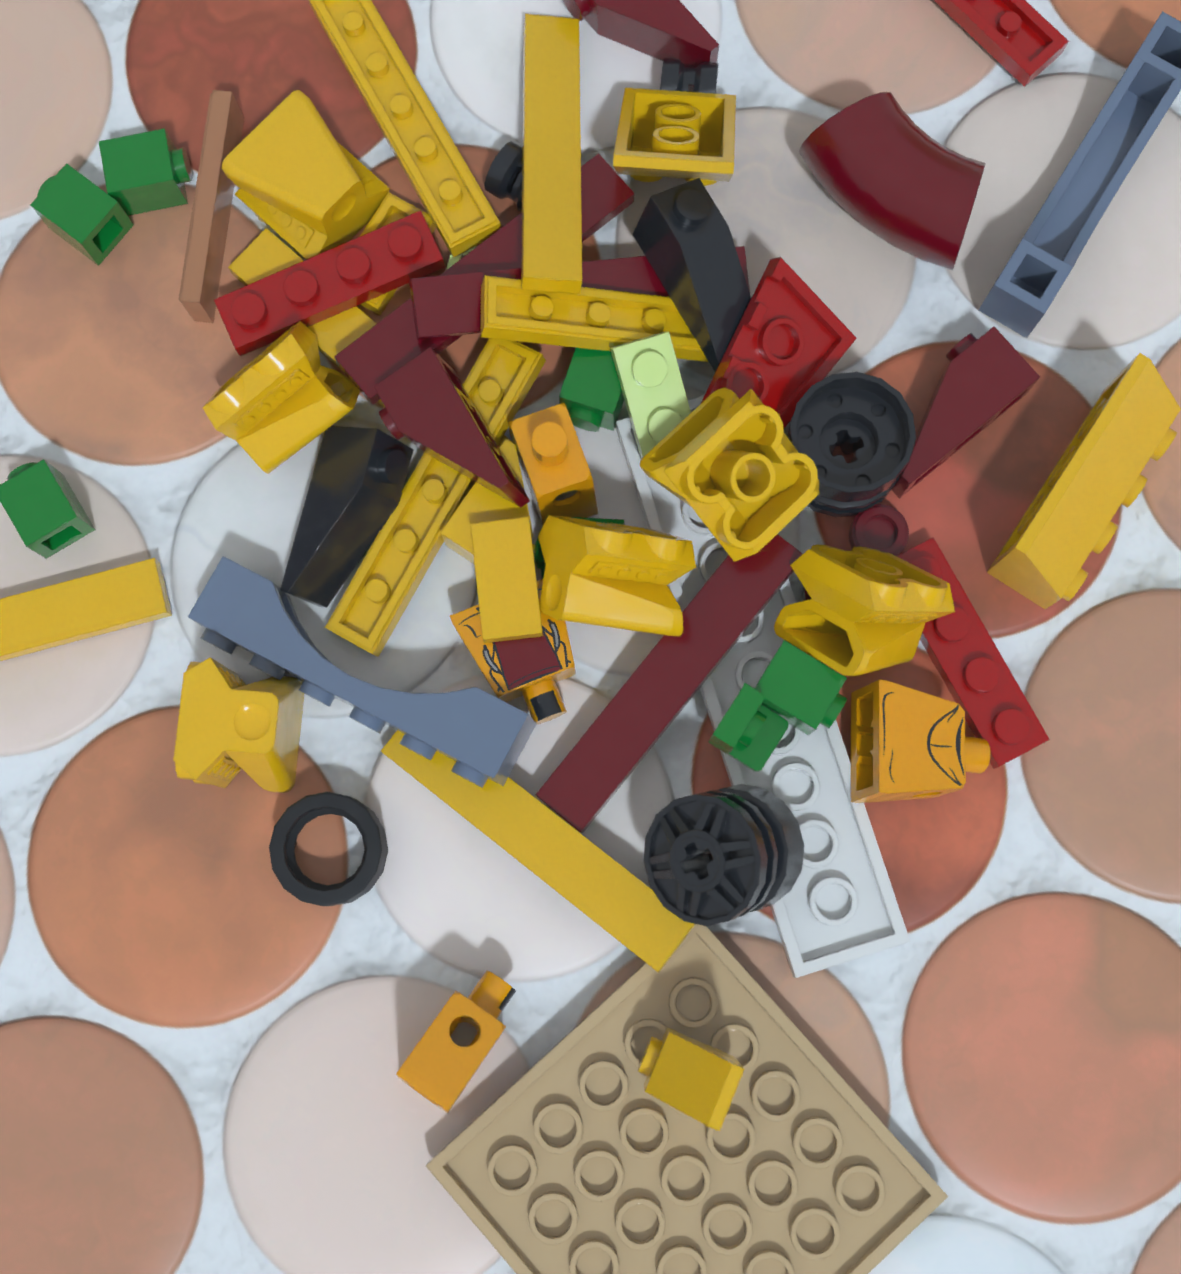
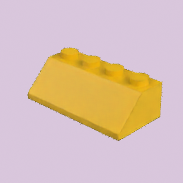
(1088, 486)

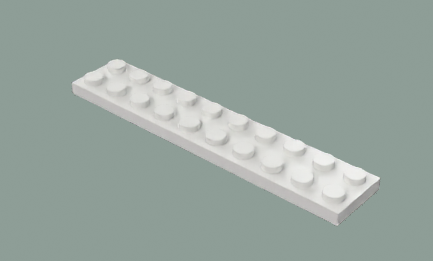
(843, 894)

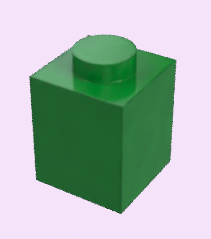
(145, 171)
(81, 214)
(592, 390)
(43, 508)
(801, 689)

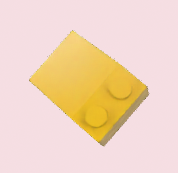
(676, 135)

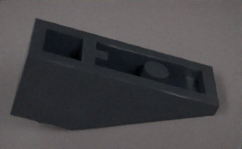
(696, 263)
(346, 506)

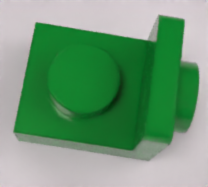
(749, 730)

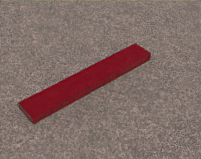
(453, 302)
(394, 338)
(665, 683)

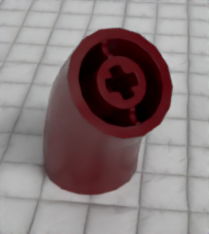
(895, 178)

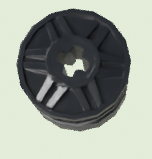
(863, 419)
(752, 846)

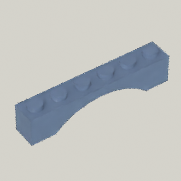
(1089, 182)
(462, 724)

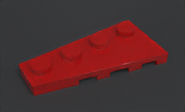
(782, 343)

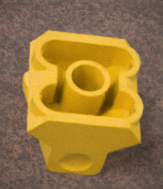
(303, 179)
(281, 399)
(735, 470)
(613, 575)
(862, 608)
(237, 728)

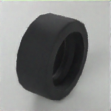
(285, 837)

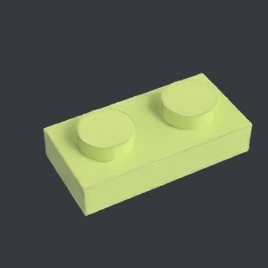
(651, 388)

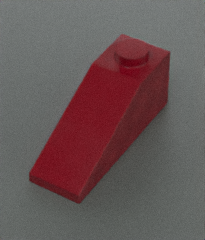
(649, 26)
(975, 390)
(437, 415)

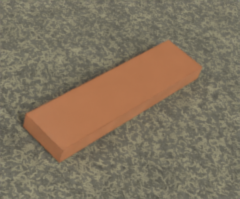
(210, 209)

